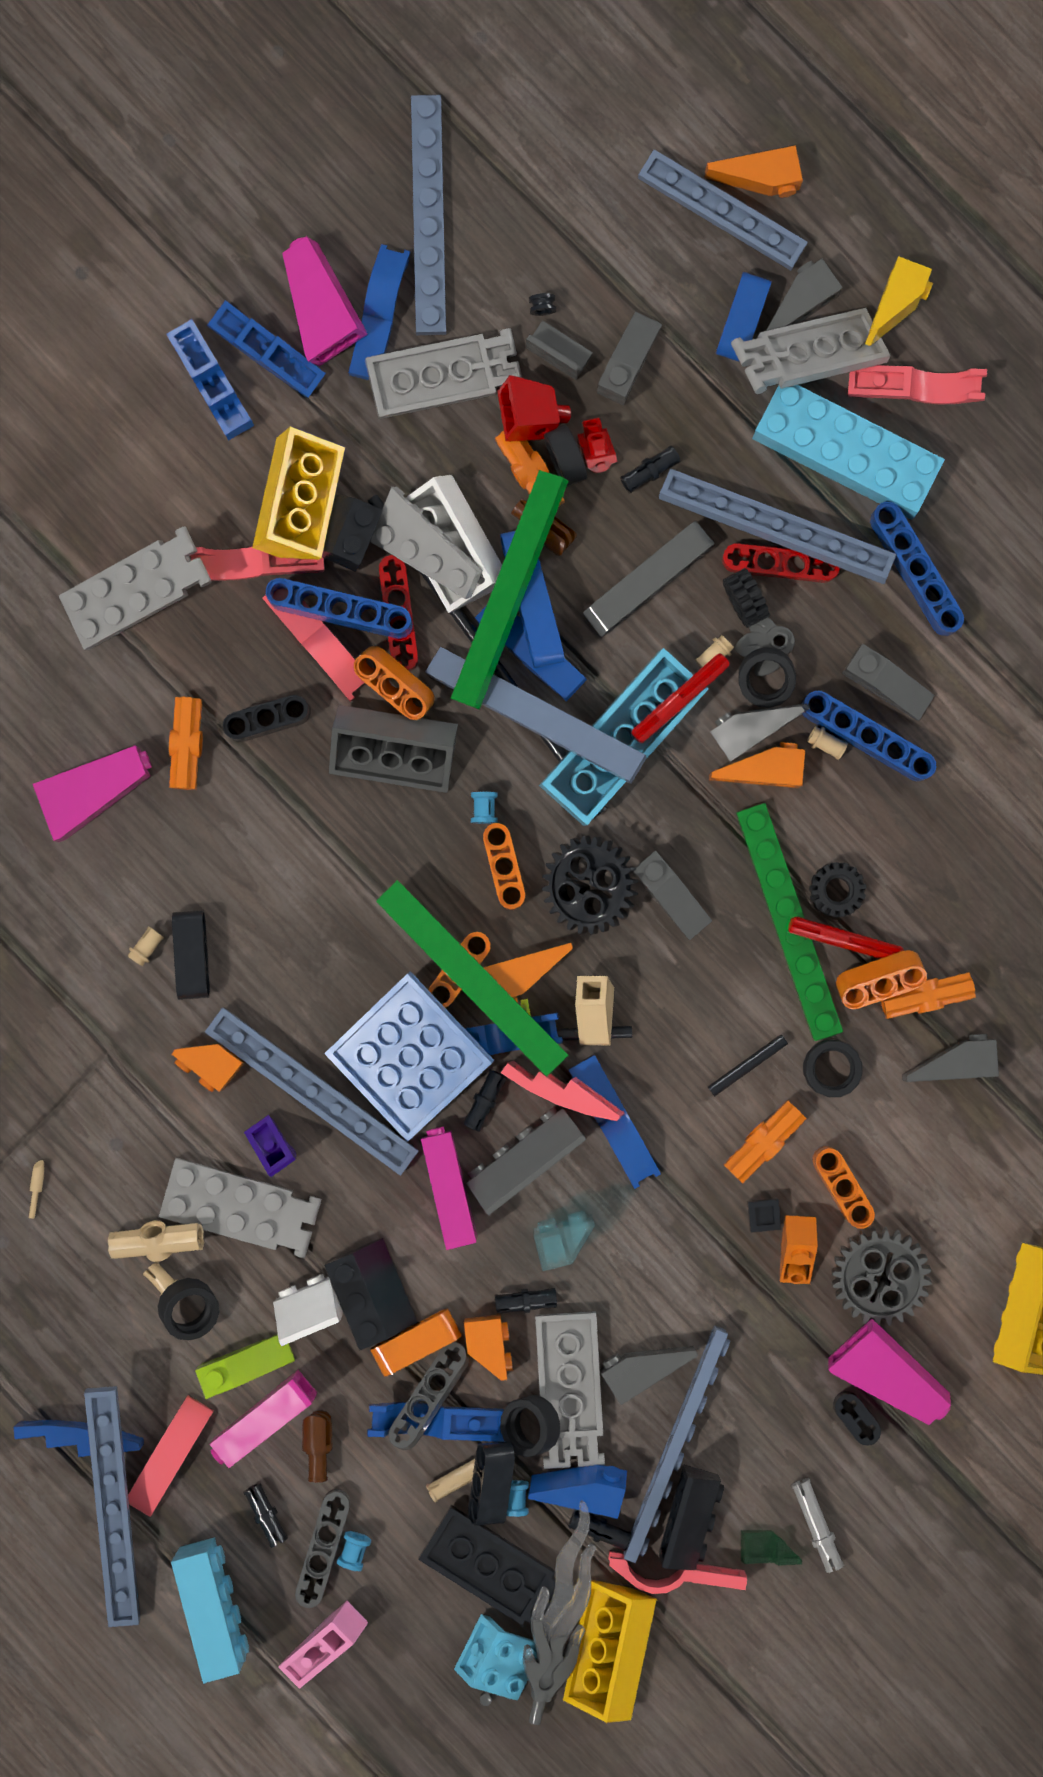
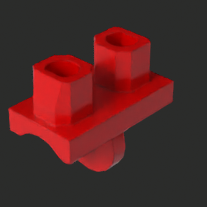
(596, 446)

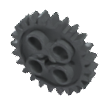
(855, 1268)

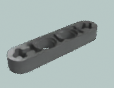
(425, 1393)
(323, 1548)

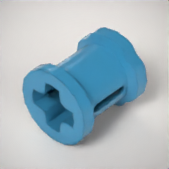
(484, 807)
(517, 1499)
(353, 1551)

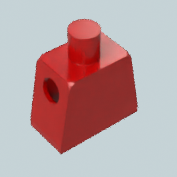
(529, 409)

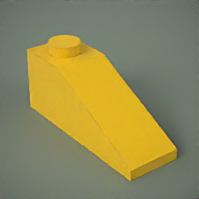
(902, 293)

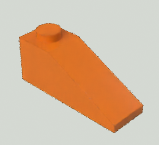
(763, 172)
(774, 767)
(521, 973)

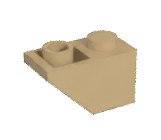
(594, 1010)

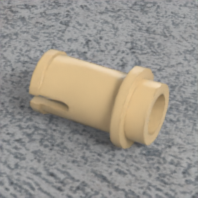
(720, 645)
(827, 742)
(145, 946)
(158, 1277)

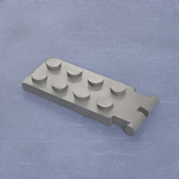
(810, 351)
(441, 373)
(134, 589)
(238, 1207)
(571, 1384)

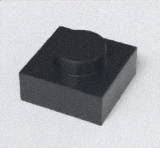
(764, 1215)

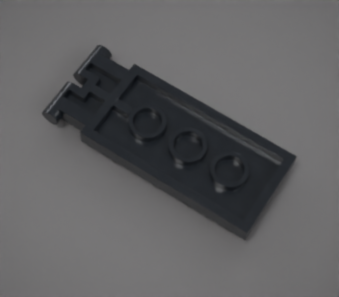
(488, 1566)

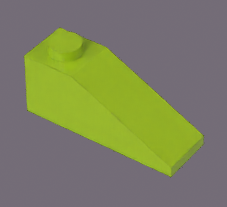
(243, 1366)

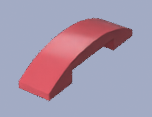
(169, 1455)

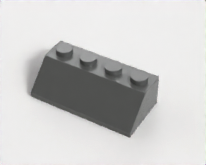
(392, 748)
(525, 1160)

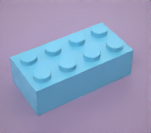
(210, 1610)

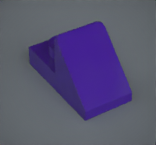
(270, 1146)

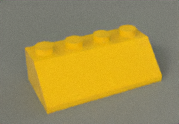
(298, 496)
(1022, 1320)
(611, 1652)

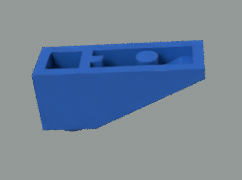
(596, 1485)

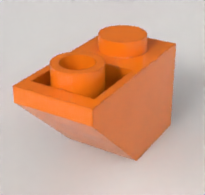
(211, 1062)
(798, 1249)
(486, 1343)

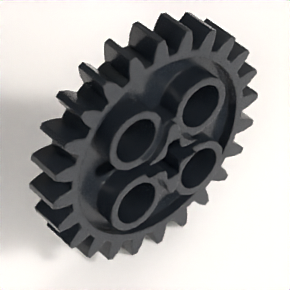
(580, 910)

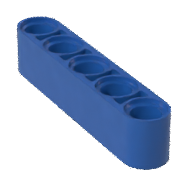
(917, 584)
(328, 598)
(537, 617)
(883, 736)

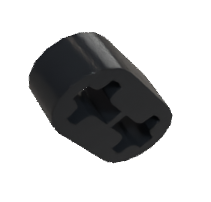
(862, 1413)

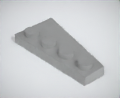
(421, 545)

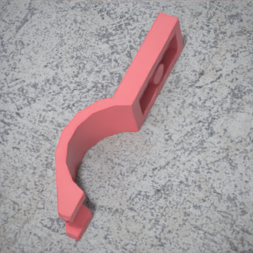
(917, 385)
(252, 563)
(321, 645)
(703, 1575)

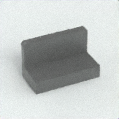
(558, 350)

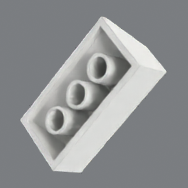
(449, 510)

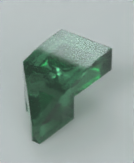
(766, 1547)

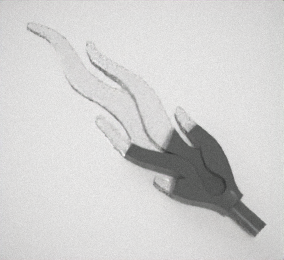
(552, 1629)

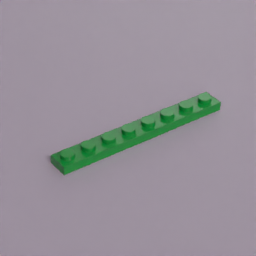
(783, 906)

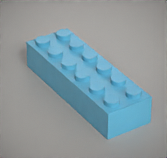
(848, 448)
(585, 787)

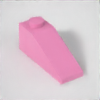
(324, 1644)

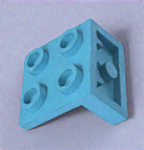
(494, 1660)

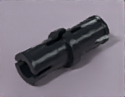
(650, 469)
(485, 1100)
(525, 1301)
(265, 1515)
(603, 1531)

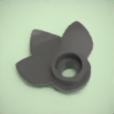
(762, 636)

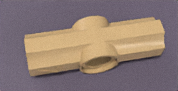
(156, 1241)

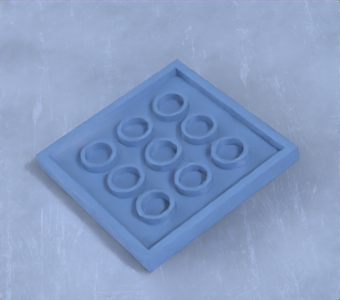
(409, 1056)

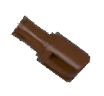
(559, 535)
(317, 1443)

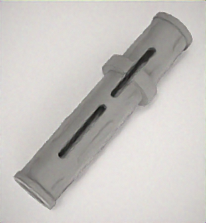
(822, 1537)

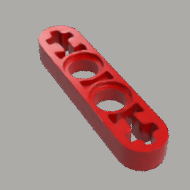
(780, 567)
(401, 576)

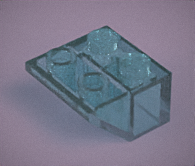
(562, 1241)

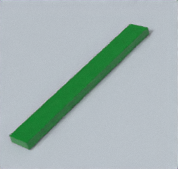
(509, 589)
(472, 978)

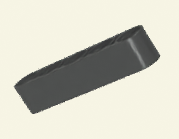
(648, 578)

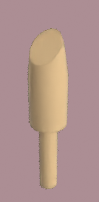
(36, 1185)

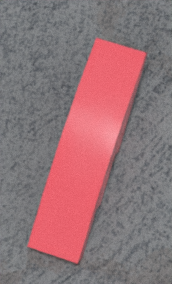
(573, 1096)

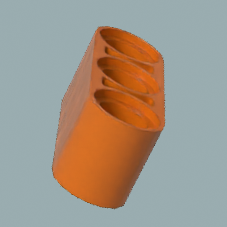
(409, 685)
(496, 853)
(444, 980)
(895, 980)
(854, 1197)
(416, 1342)

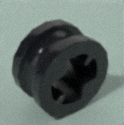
(542, 304)

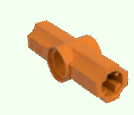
(523, 461)
(185, 743)
(930, 996)
(764, 1141)

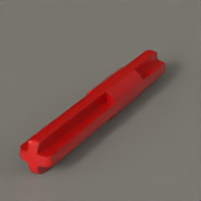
(680, 698)
(842, 938)

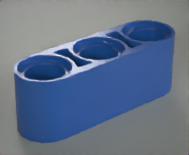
(743, 313)

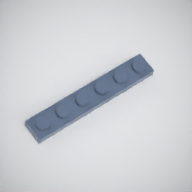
(722, 210)

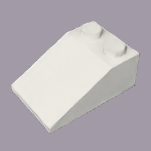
(306, 1309)

